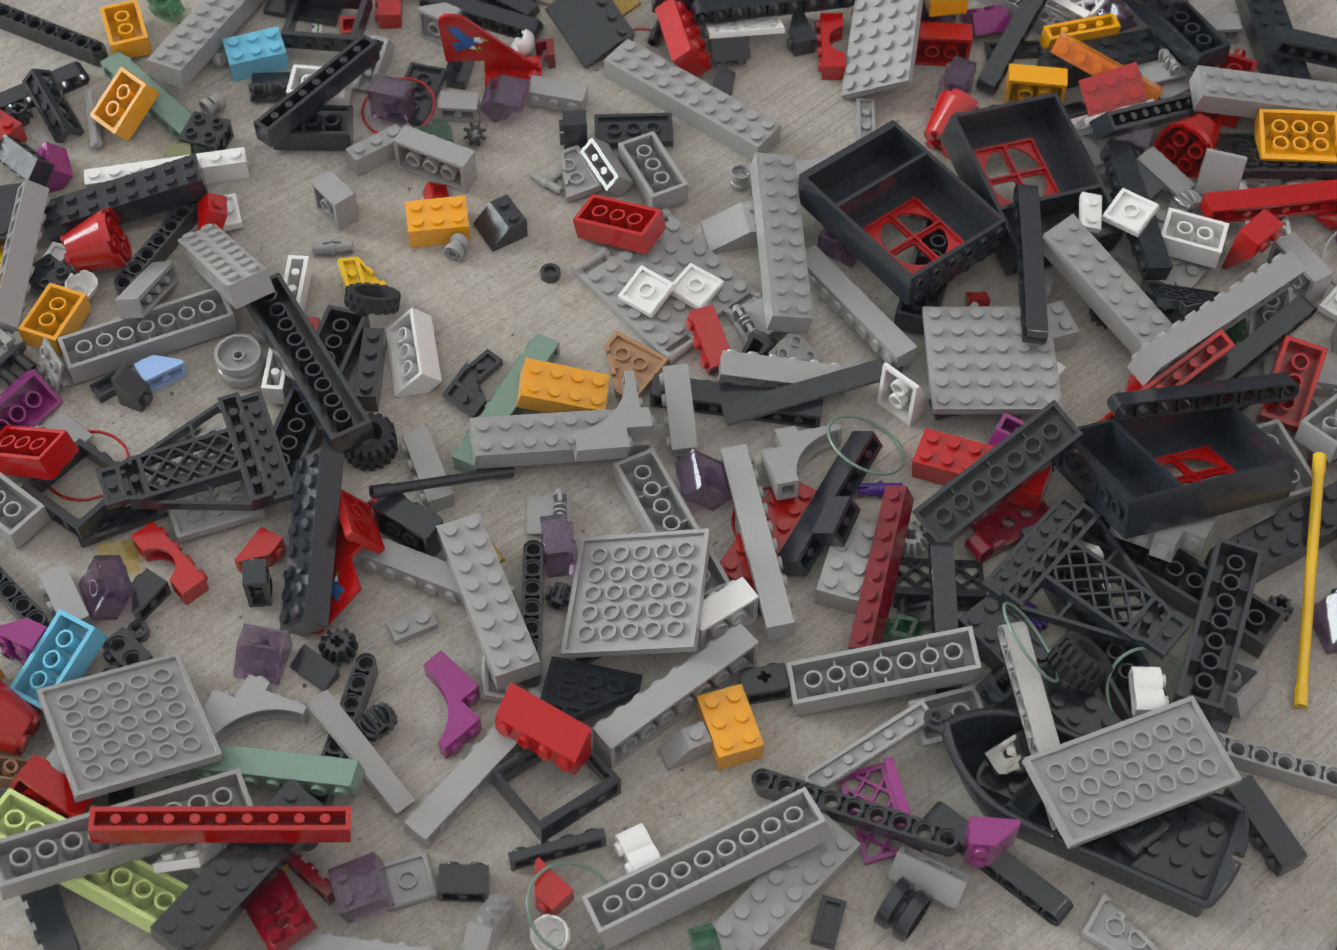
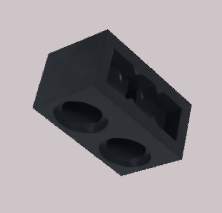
(257, 582)
(131, 651)

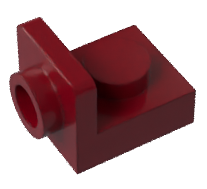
(545, 48)

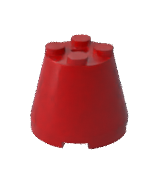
(946, 105)
(1187, 141)
(97, 243)
(17, 721)

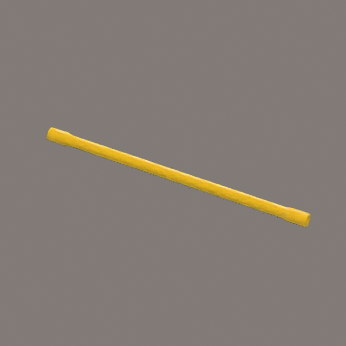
(1301, 688)

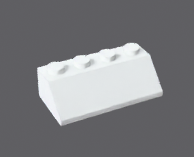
(413, 354)

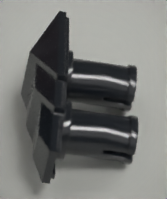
(11, 357)

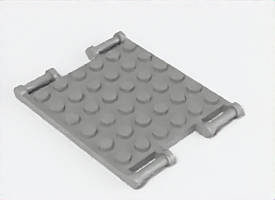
(667, 258)

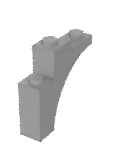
(614, 435)
(791, 452)
(1165, 543)
(251, 705)

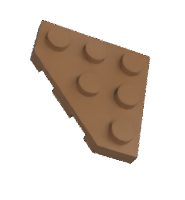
(627, 355)

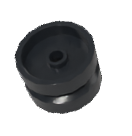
(900, 908)

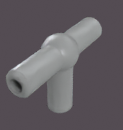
(548, 182)

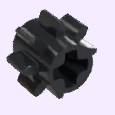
(21, 113)
(480, 132)
(558, 595)
(1282, 603)

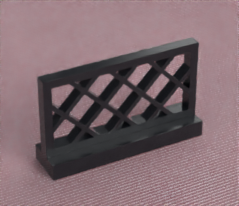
(916, 593)

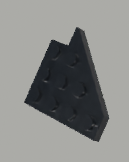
(1177, 297)
(587, 688)

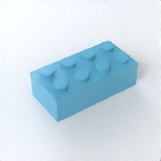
(59, 656)

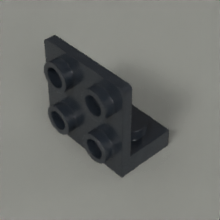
(207, 131)

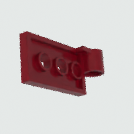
(994, 536)
(281, 896)

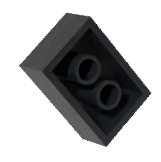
(408, 523)

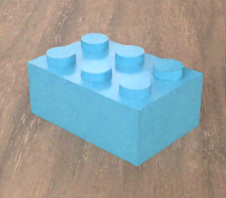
(255, 53)

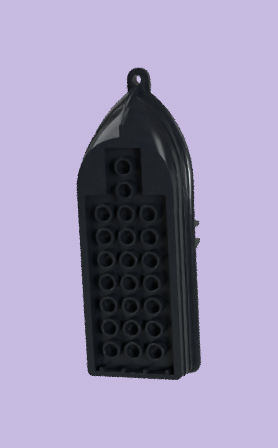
(1182, 868)

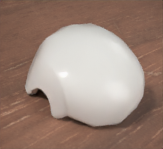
(525, 44)
(83, 282)
(553, 930)

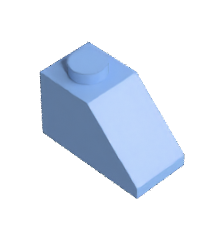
(160, 370)

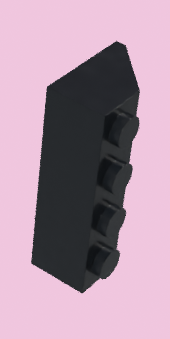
(326, 129)

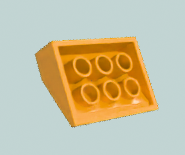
(1296, 135)

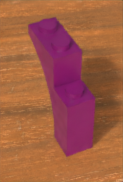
(458, 693)

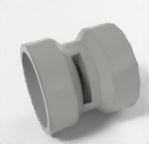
(212, 103)
(740, 178)
(455, 248)

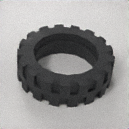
(372, 298)

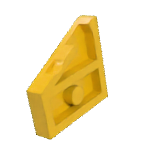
(355, 271)

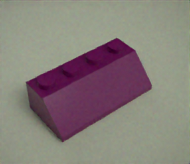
(27, 401)

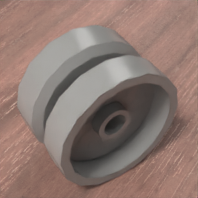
(239, 361)

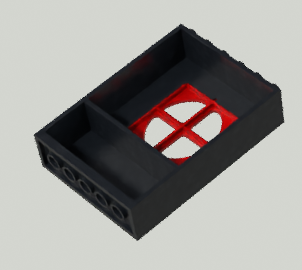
(1047, 135)
(894, 177)
(1126, 481)

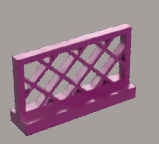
(897, 800)

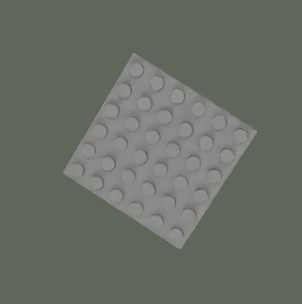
(984, 366)
(637, 594)
(128, 726)

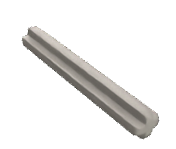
(93, 125)

